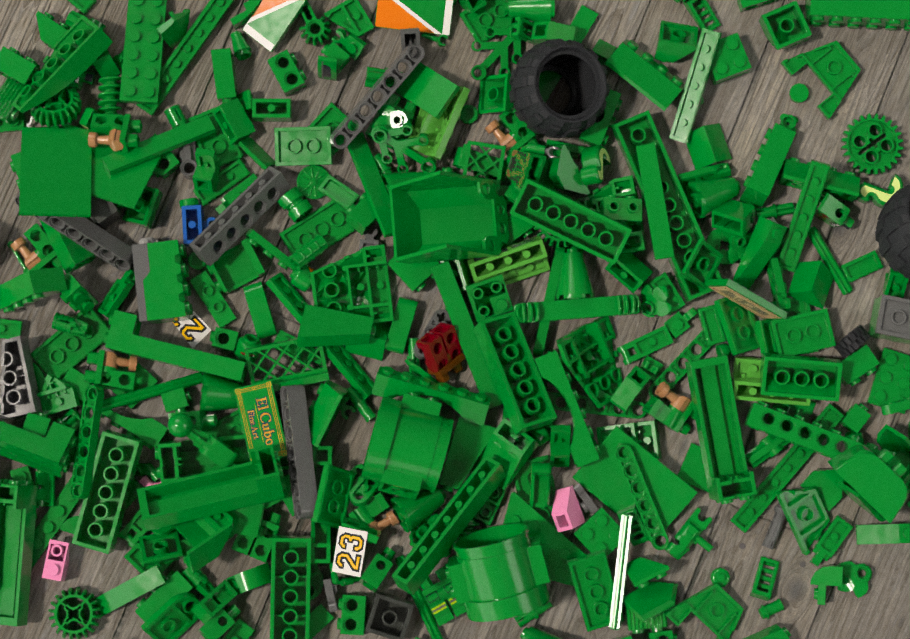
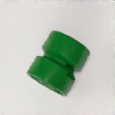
(295, 204)

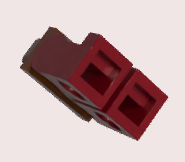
(442, 351)

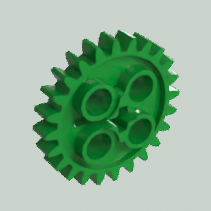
(881, 157)

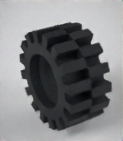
(852, 341)

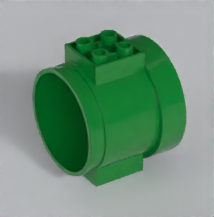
(407, 446)
(498, 572)

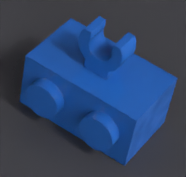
(193, 222)

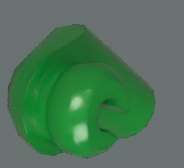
(147, 469)

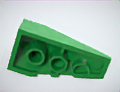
(762, 246)

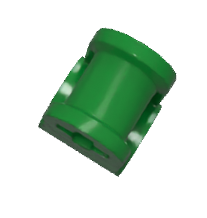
(72, 420)

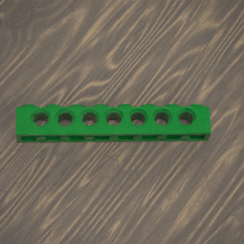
(755, 421)

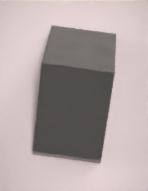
(408, 37)

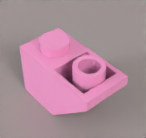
(566, 509)
(56, 560)

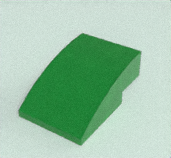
(642, 432)

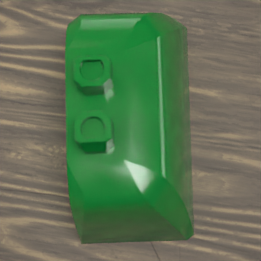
(873, 478)

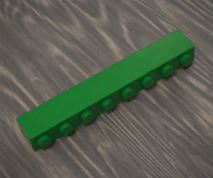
(448, 525)

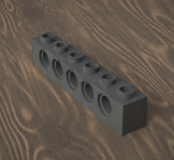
(240, 216)

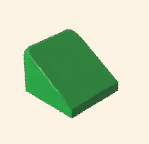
(246, 100)

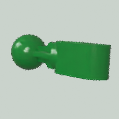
(209, 445)

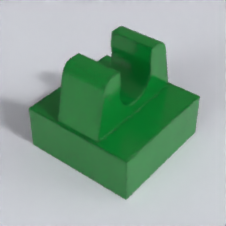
(651, 367)

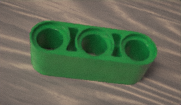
(483, 162)
(260, 310)
(401, 325)

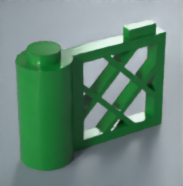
(466, 151)

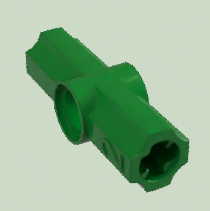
(766, 448)

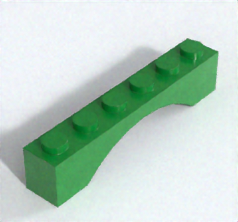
(470, 405)
(147, 429)
(582, 446)
(320, 533)

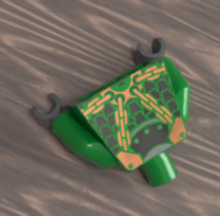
(527, 163)

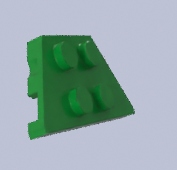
(804, 514)

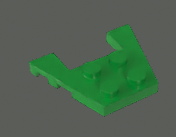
(832, 68)
(712, 607)

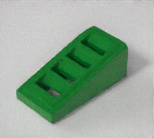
(708, 10)
(633, 510)
(760, 594)

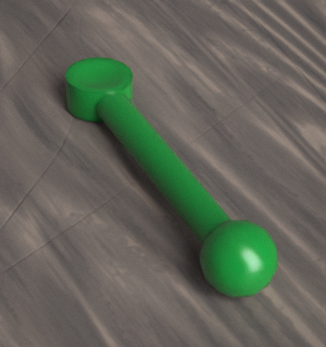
(18, 257)

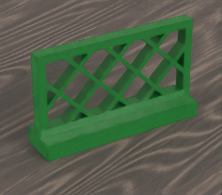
(303, 377)

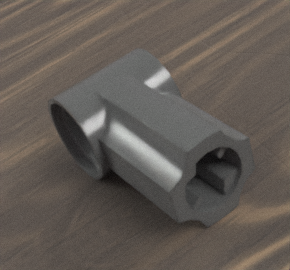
(188, 158)

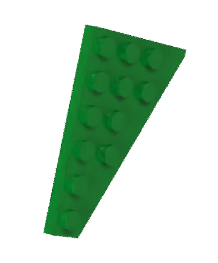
(555, 544)

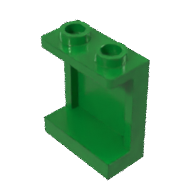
(236, 268)

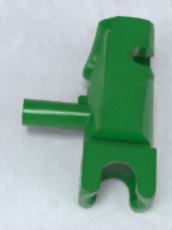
(688, 535)

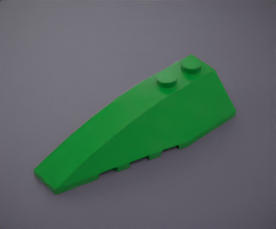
(71, 58)

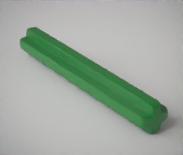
(829, 260)

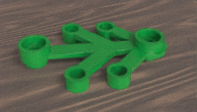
(501, 50)
(402, 146)

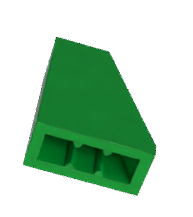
(224, 74)

